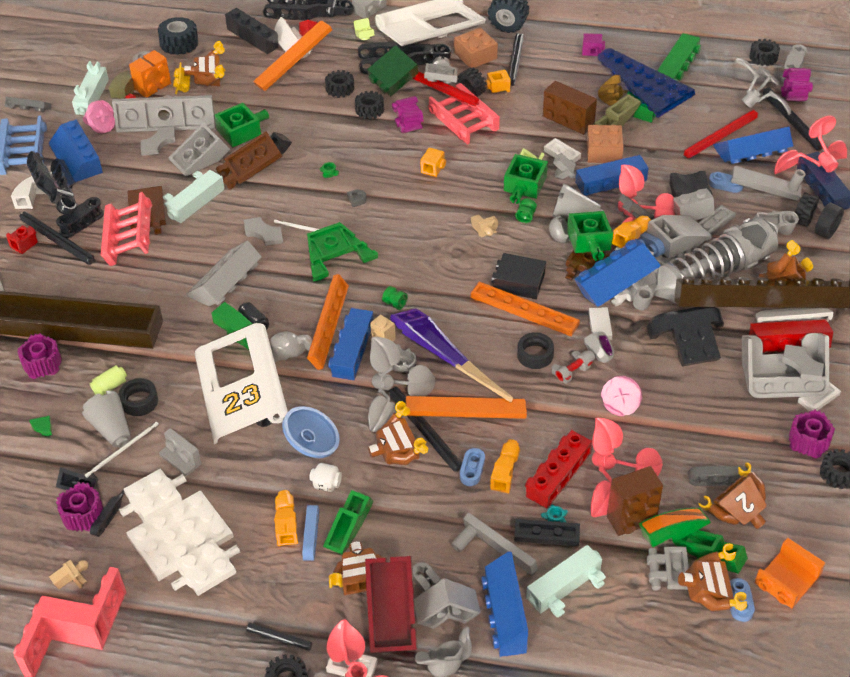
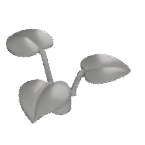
(753, 96)
(382, 356)

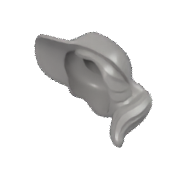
(289, 345)
(447, 657)

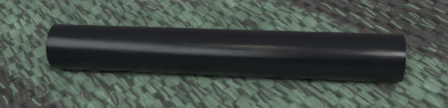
(279, 636)

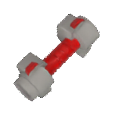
(582, 361)

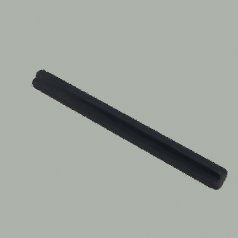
(794, 120)
(57, 238)
(429, 433)

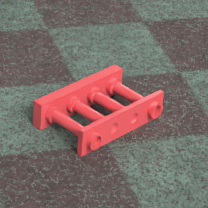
(481, 111)
(112, 226)

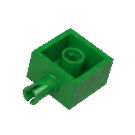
(239, 124)
(525, 177)
(590, 233)

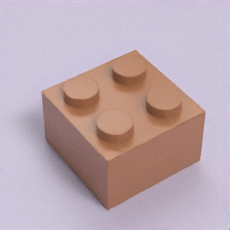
(475, 48)
(604, 143)

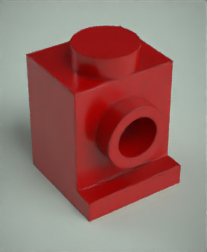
(22, 239)

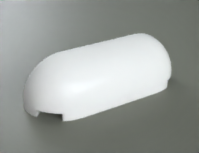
(287, 36)
(793, 314)

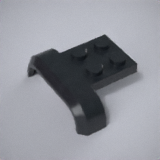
(691, 333)

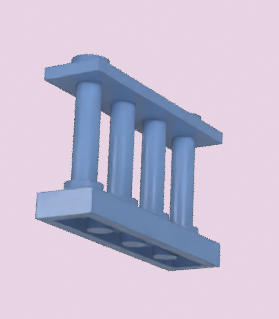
(6, 141)

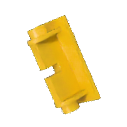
(181, 81)

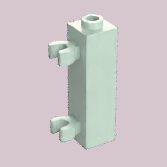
(90, 88)
(194, 196)
(564, 579)

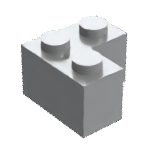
(446, 601)

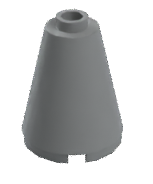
(573, 202)
(108, 418)

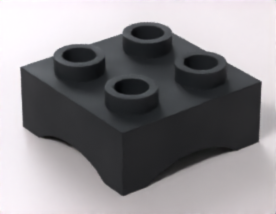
(686, 184)

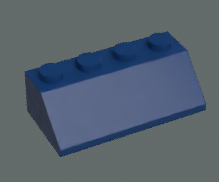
(755, 144)
(76, 150)
(616, 272)
(506, 606)

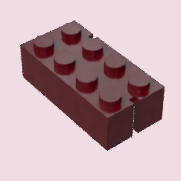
(391, 604)

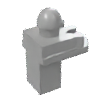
(565, 167)

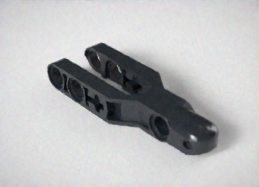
(310, 9)
(418, 53)
(58, 190)

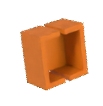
(148, 77)

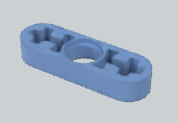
(310, 532)

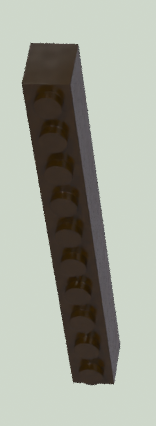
(762, 293)

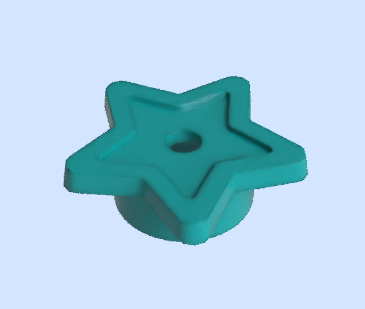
(555, 511)

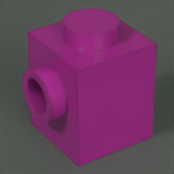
(592, 44)

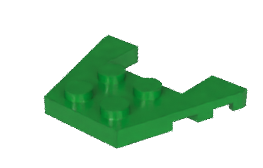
(332, 243)

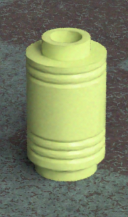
(108, 380)

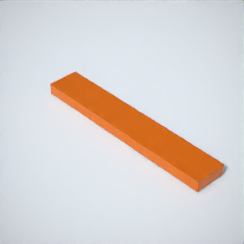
(292, 55)
(525, 308)
(327, 322)
(466, 407)

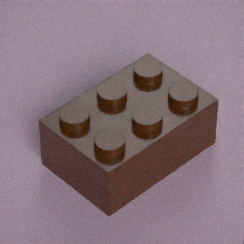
(569, 107)
(633, 499)

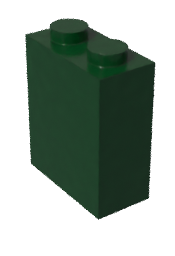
(392, 71)

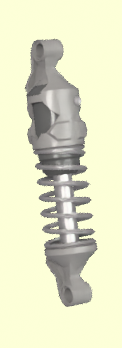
(734, 251)

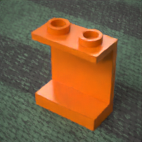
(790, 573)

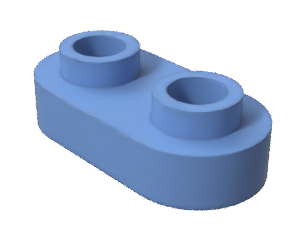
(723, 182)
(652, 243)
(470, 468)
(746, 614)

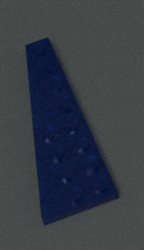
(652, 87)

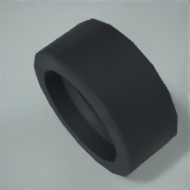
(829, 220)
(535, 339)
(134, 386)

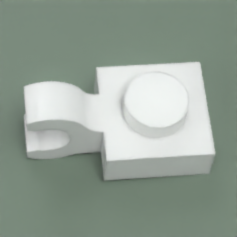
(628, 294)

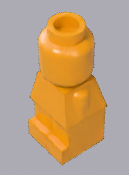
(630, 231)
(503, 467)
(285, 519)

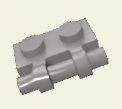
(675, 562)

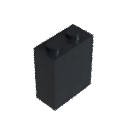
(519, 275)

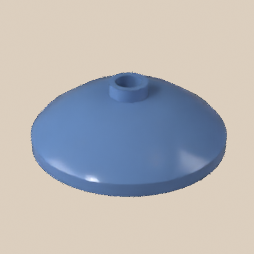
(310, 432)

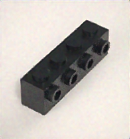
(252, 30)

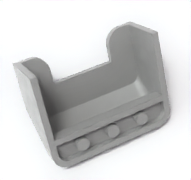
(771, 378)

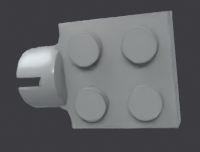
(441, 70)

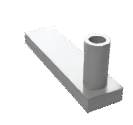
(769, 184)
(475, 527)

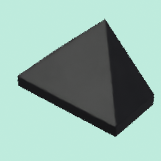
(71, 476)

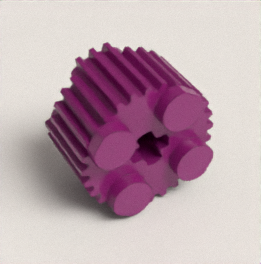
(796, 84)
(408, 114)
(40, 356)
(811, 433)
(79, 507)

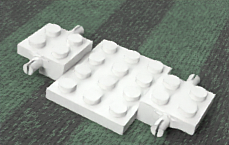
(179, 533)

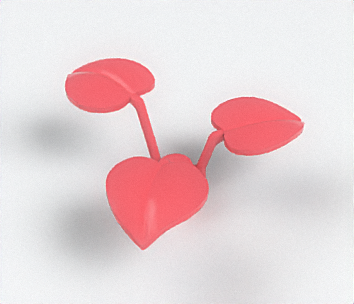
(827, 159)
(631, 182)
(605, 438)
(347, 644)

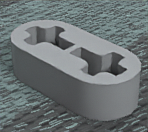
(431, 577)

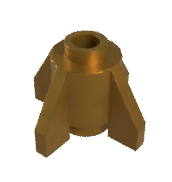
(610, 91)

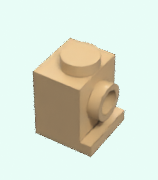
(382, 328)

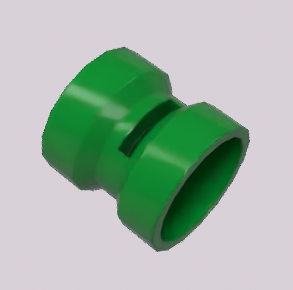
(526, 210)
(394, 297)

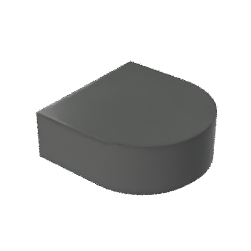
(357, 197)

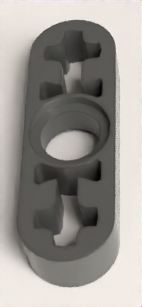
(706, 475)

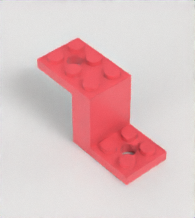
(70, 623)

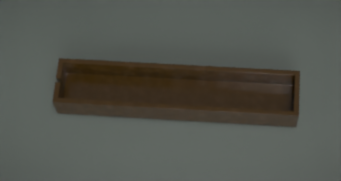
(80, 319)

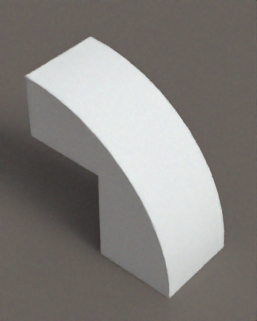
(25, 193)

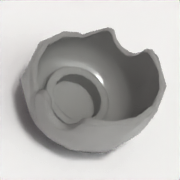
(558, 230)
(406, 362)

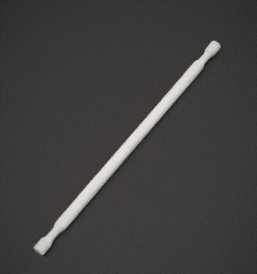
(295, 225)
(121, 449)

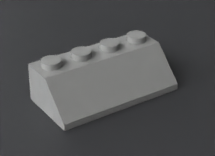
(225, 274)

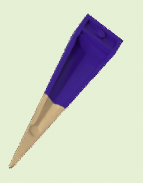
(426, 333)

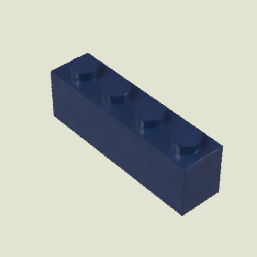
(824, 184)

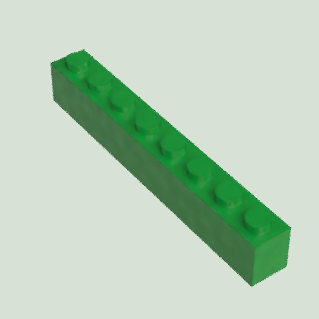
(674, 66)

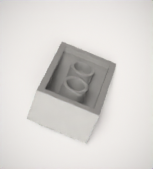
(199, 151)

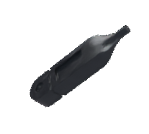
(106, 515)

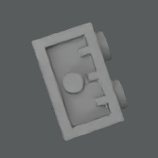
(180, 453)

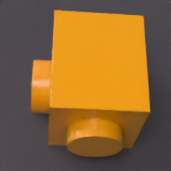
(433, 162)

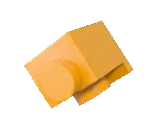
(498, 81)

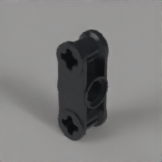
(81, 217)

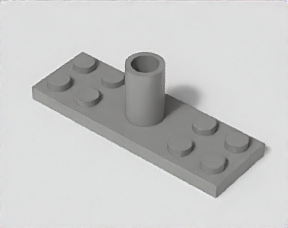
(164, 111)

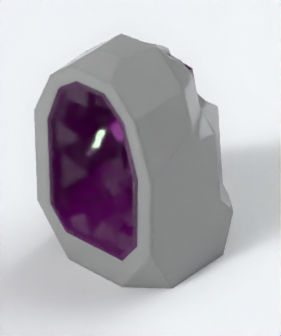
(600, 346)

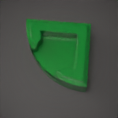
(42, 425)

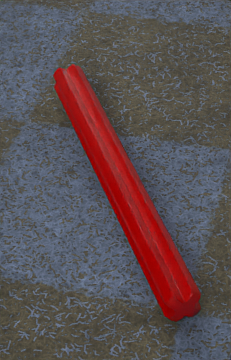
(448, 89)
(720, 134)

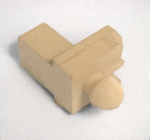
(486, 226)
(68, 573)

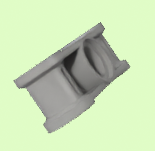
(795, 58)

